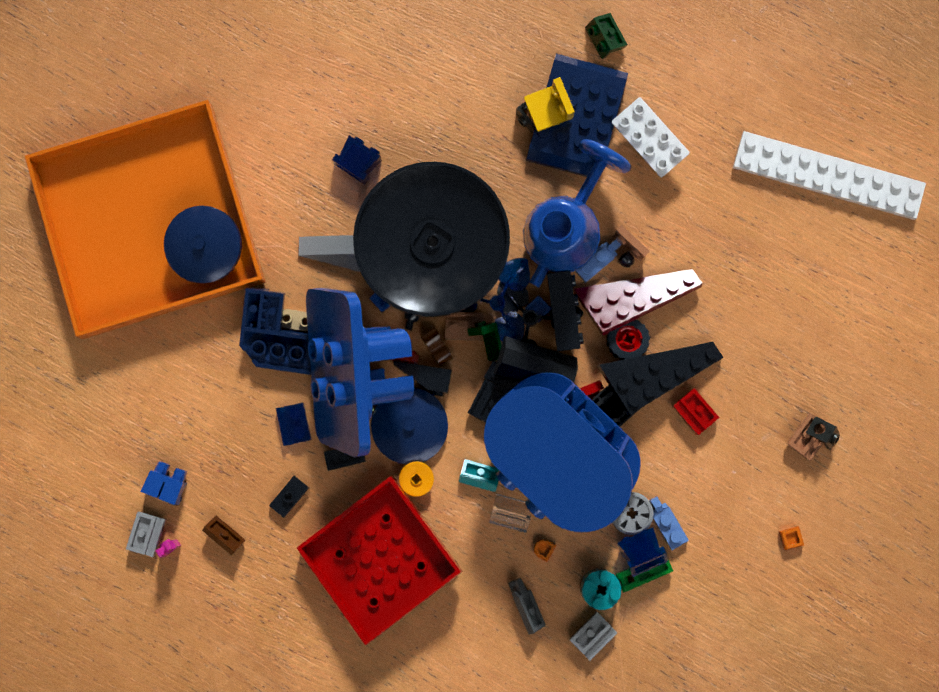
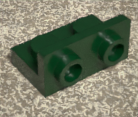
(605, 35)

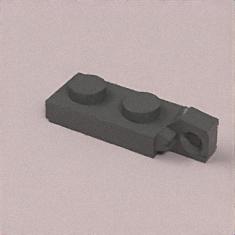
(526, 606)

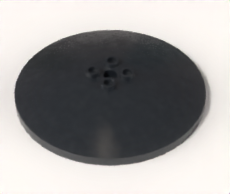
(423, 204)

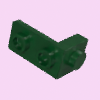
(490, 337)

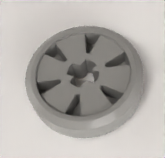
(640, 521)

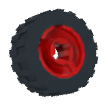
(626, 350)

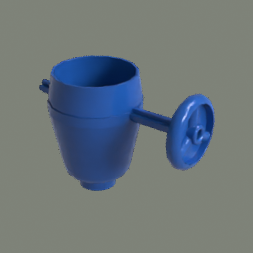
(563, 230)

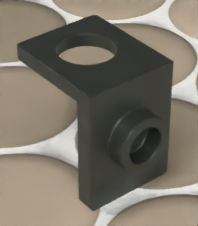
(523, 119)
(829, 437)

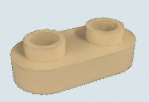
(295, 321)

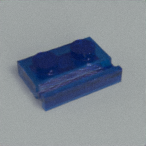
(293, 424)

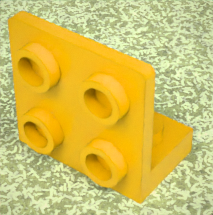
(550, 106)

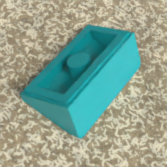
(479, 475)

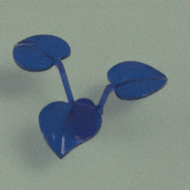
(517, 277)

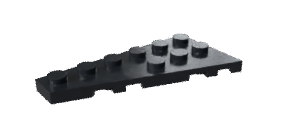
(649, 376)

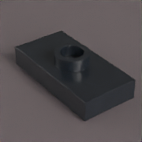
(289, 496)

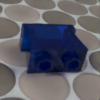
(357, 159)
(642, 552)

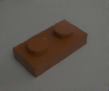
(223, 535)

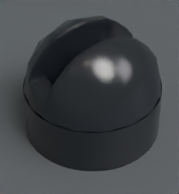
(626, 260)

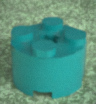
(599, 600)

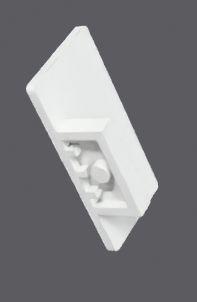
(650, 137)

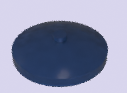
(202, 244)
(410, 428)

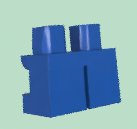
(163, 486)

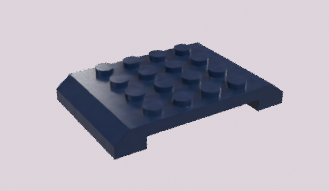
(595, 98)

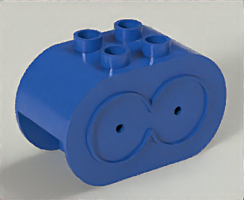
(562, 453)

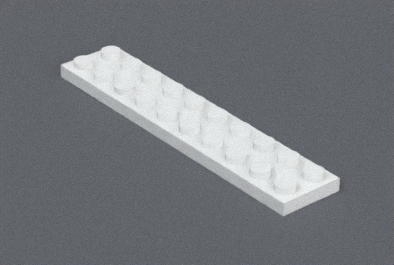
(829, 175)

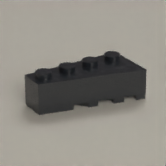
(564, 311)

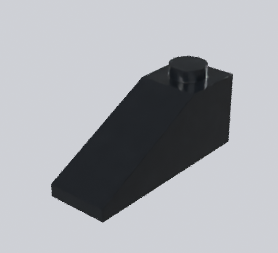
(429, 377)

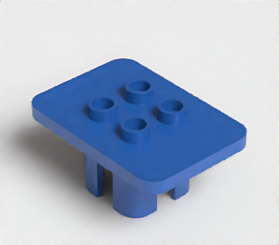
(341, 372)

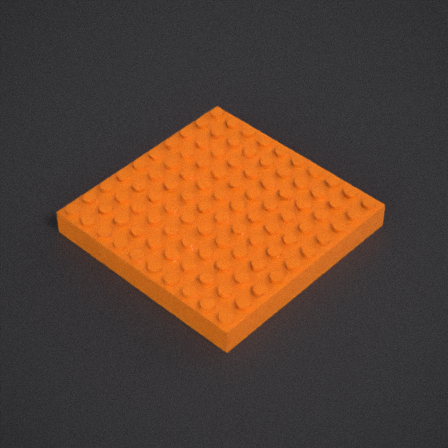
(110, 210)

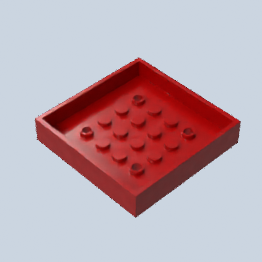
(379, 560)

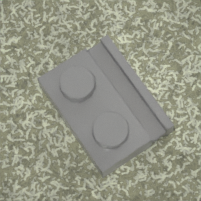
(145, 534)
(593, 636)

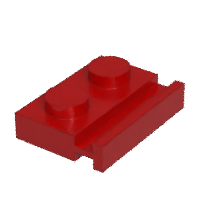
(695, 411)

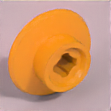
(409, 485)

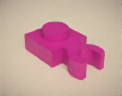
(167, 547)

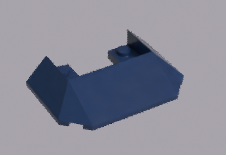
(265, 340)

